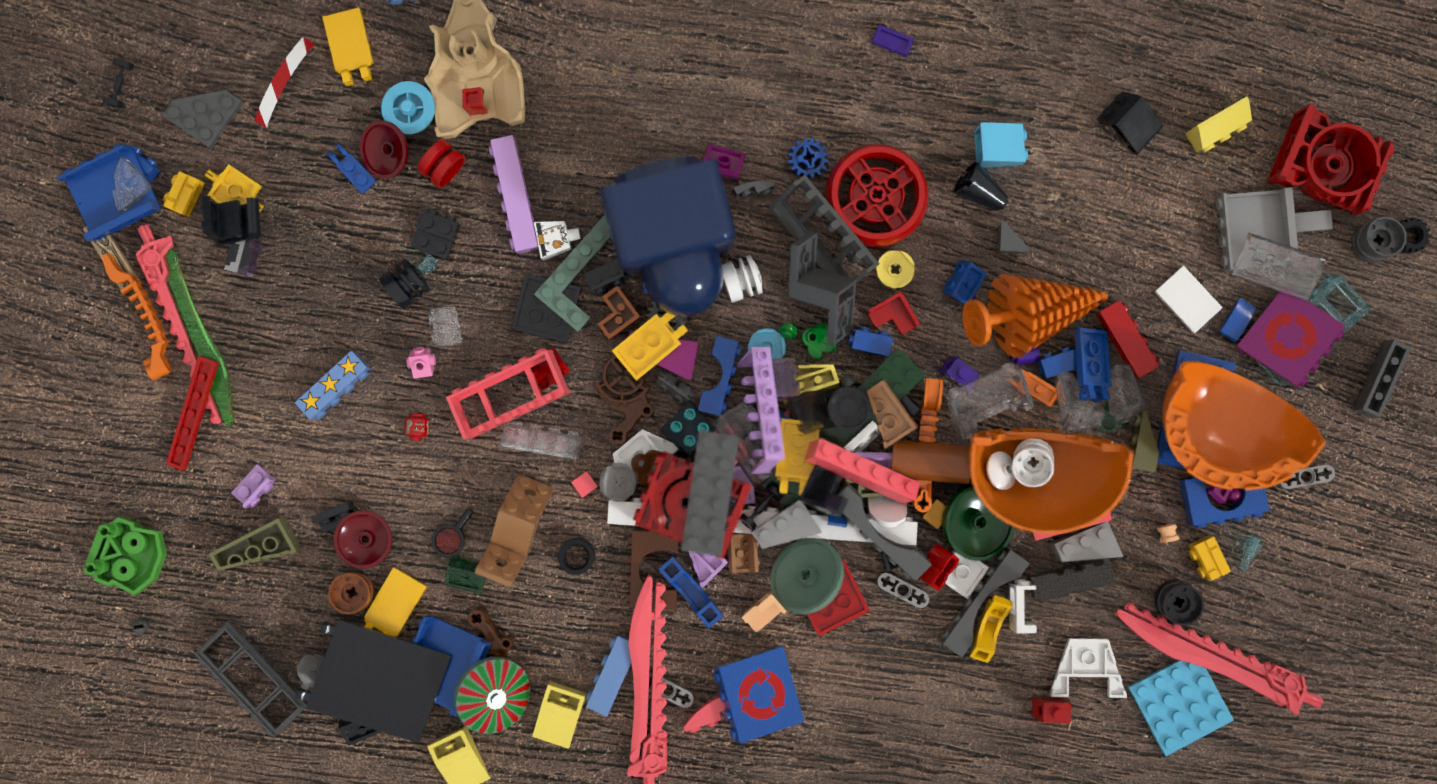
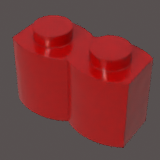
(942, 565)

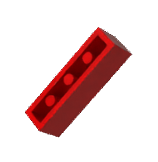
(1127, 339)

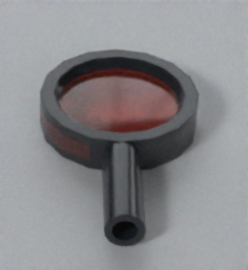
(450, 539)

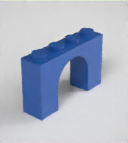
(1201, 511)

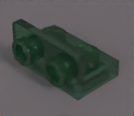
(462, 575)

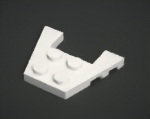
(1088, 659)

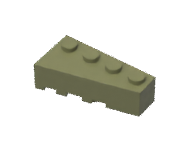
(259, 544)

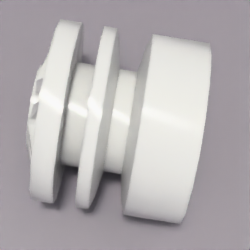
(741, 278)
(1029, 472)

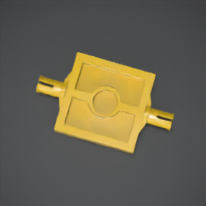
(232, 186)

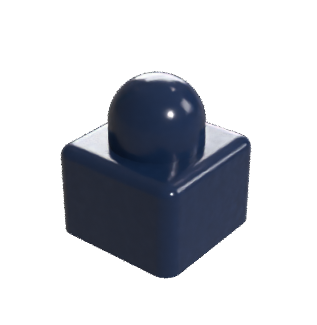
(671, 228)

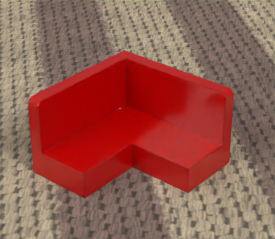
(895, 309)

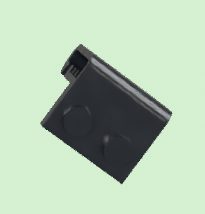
(1131, 120)
(230, 220)

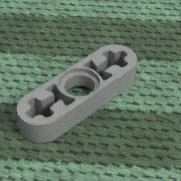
(1313, 478)
(913, 601)
(678, 701)

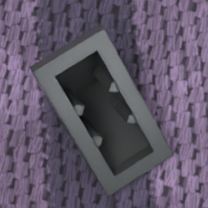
(1009, 242)

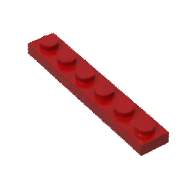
(192, 413)

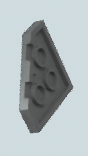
(204, 114)

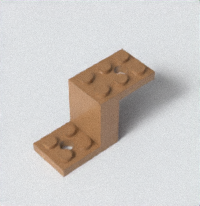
(514, 530)

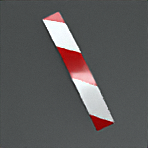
(280, 80)

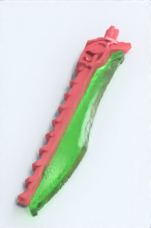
(159, 266)

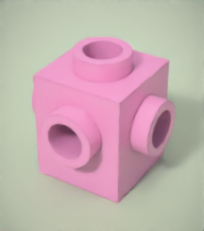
(421, 362)

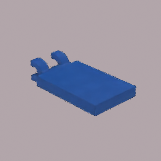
(1092, 364)

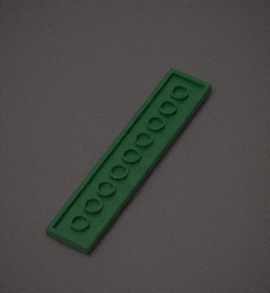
(901, 377)

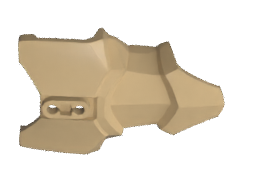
(472, 59)

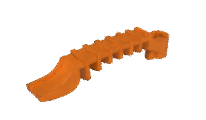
(157, 364)
(929, 407)

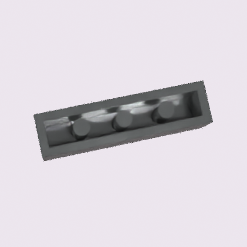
(1382, 379)

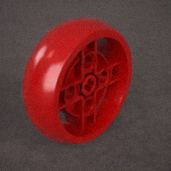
(856, 167)

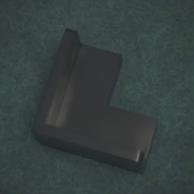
(821, 492)

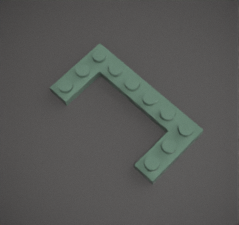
(551, 291)

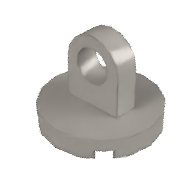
(617, 482)
(308, 670)

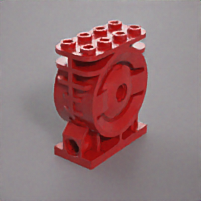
(1313, 174)
(651, 513)

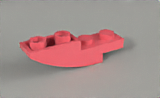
(707, 714)

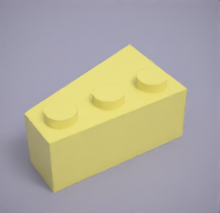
(816, 378)

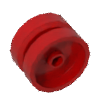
(441, 163)

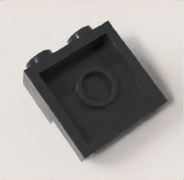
(435, 234)

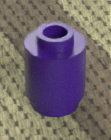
(1028, 358)

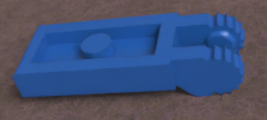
(353, 170)

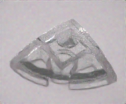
(129, 185)

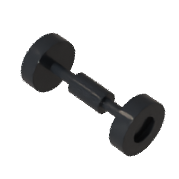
(118, 83)
(748, 521)

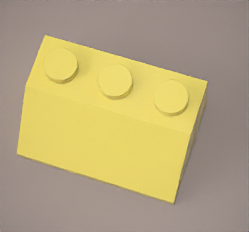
(1220, 126)

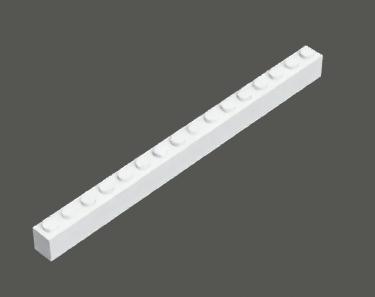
(903, 533)

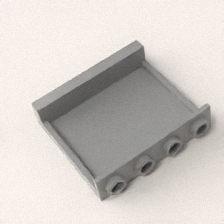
(1260, 213)

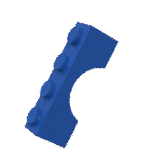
(713, 400)
(691, 591)

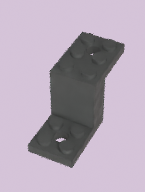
(821, 287)

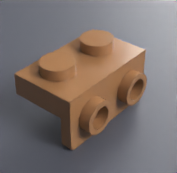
(743, 554)

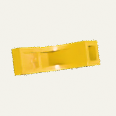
(988, 628)

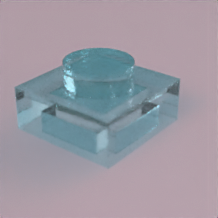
(427, 264)

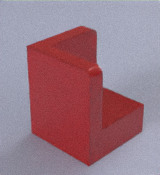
(473, 101)

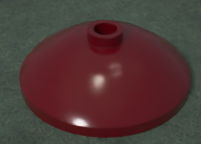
(383, 149)
(350, 543)

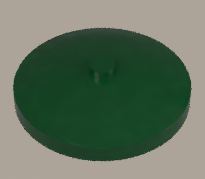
(973, 528)

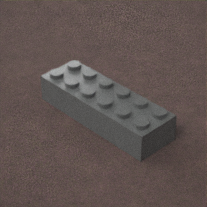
(710, 493)

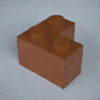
(623, 314)

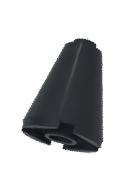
(980, 188)

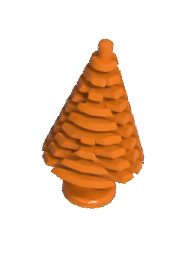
(1026, 312)

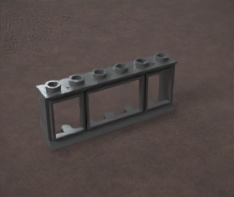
(797, 228)
(265, 664)

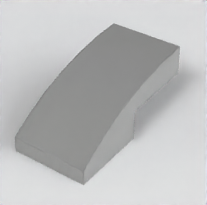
(1313, 221)

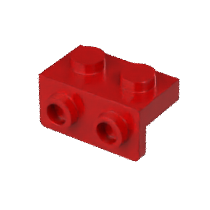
(544, 374)

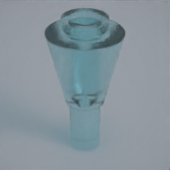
(1251, 548)

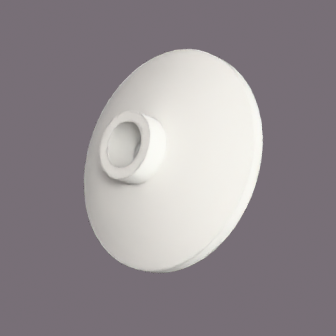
(1000, 470)

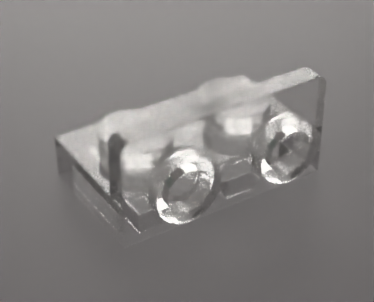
(445, 326)

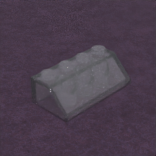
(1278, 266)
(735, 424)
(541, 441)

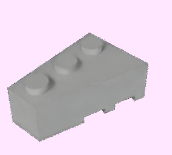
(787, 525)
(1087, 544)

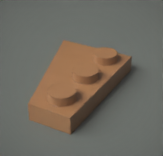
(891, 415)

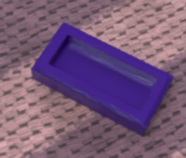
(892, 41)

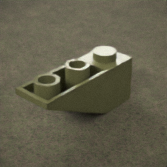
(1143, 445)

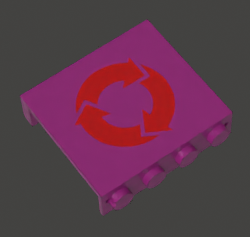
(1291, 338)

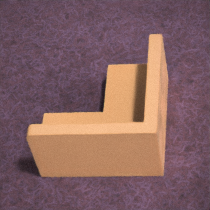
(763, 612)

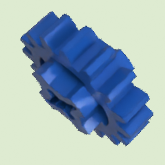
(816, 156)

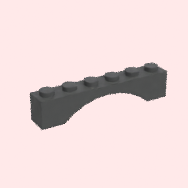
(908, 557)
(960, 634)

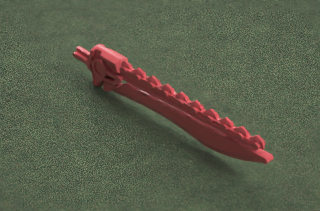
(1274, 681)
(654, 745)

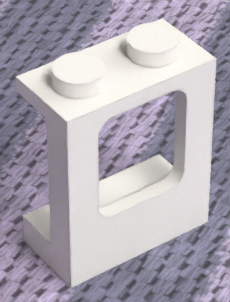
(1016, 614)

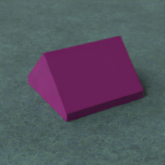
(729, 161)

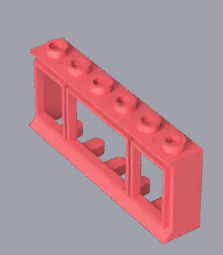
(508, 371)

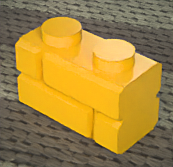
(183, 193)
(1209, 558)

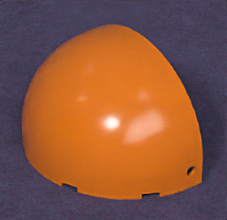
(1235, 429)
(1084, 486)

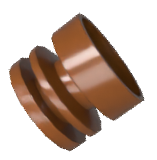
(341, 597)

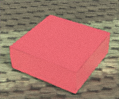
(584, 484)

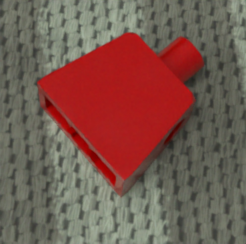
(1053, 710)

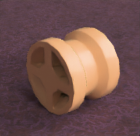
(1168, 533)

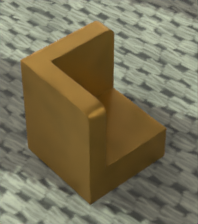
(935, 514)

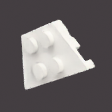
(642, 443)

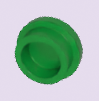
(788, 331)

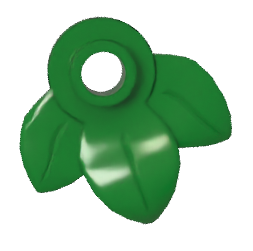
(819, 343)

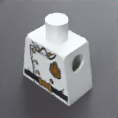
(554, 238)

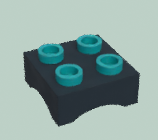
(685, 427)

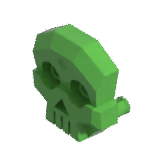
(142, 561)

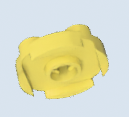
(884, 269)

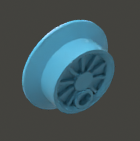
(408, 107)

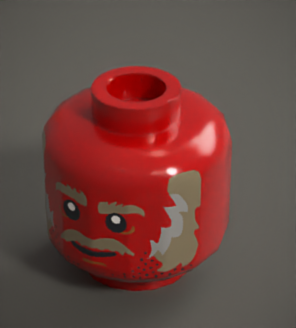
(416, 426)

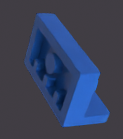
(964, 281)

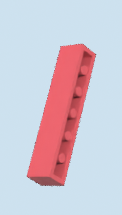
(862, 471)

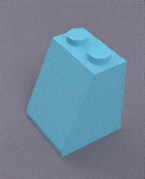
(1000, 144)

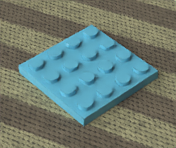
(1180, 705)

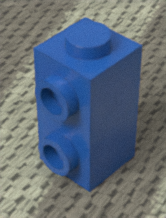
(871, 343)
(1059, 363)

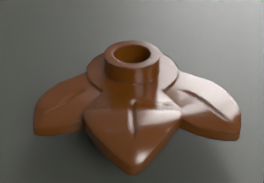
(643, 472)

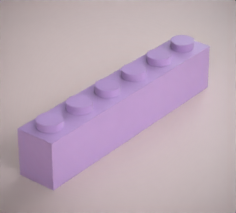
(514, 193)

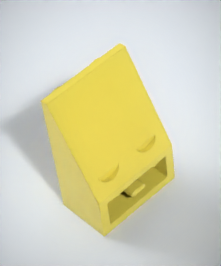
(559, 714)
(458, 758)

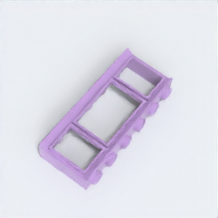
(768, 415)

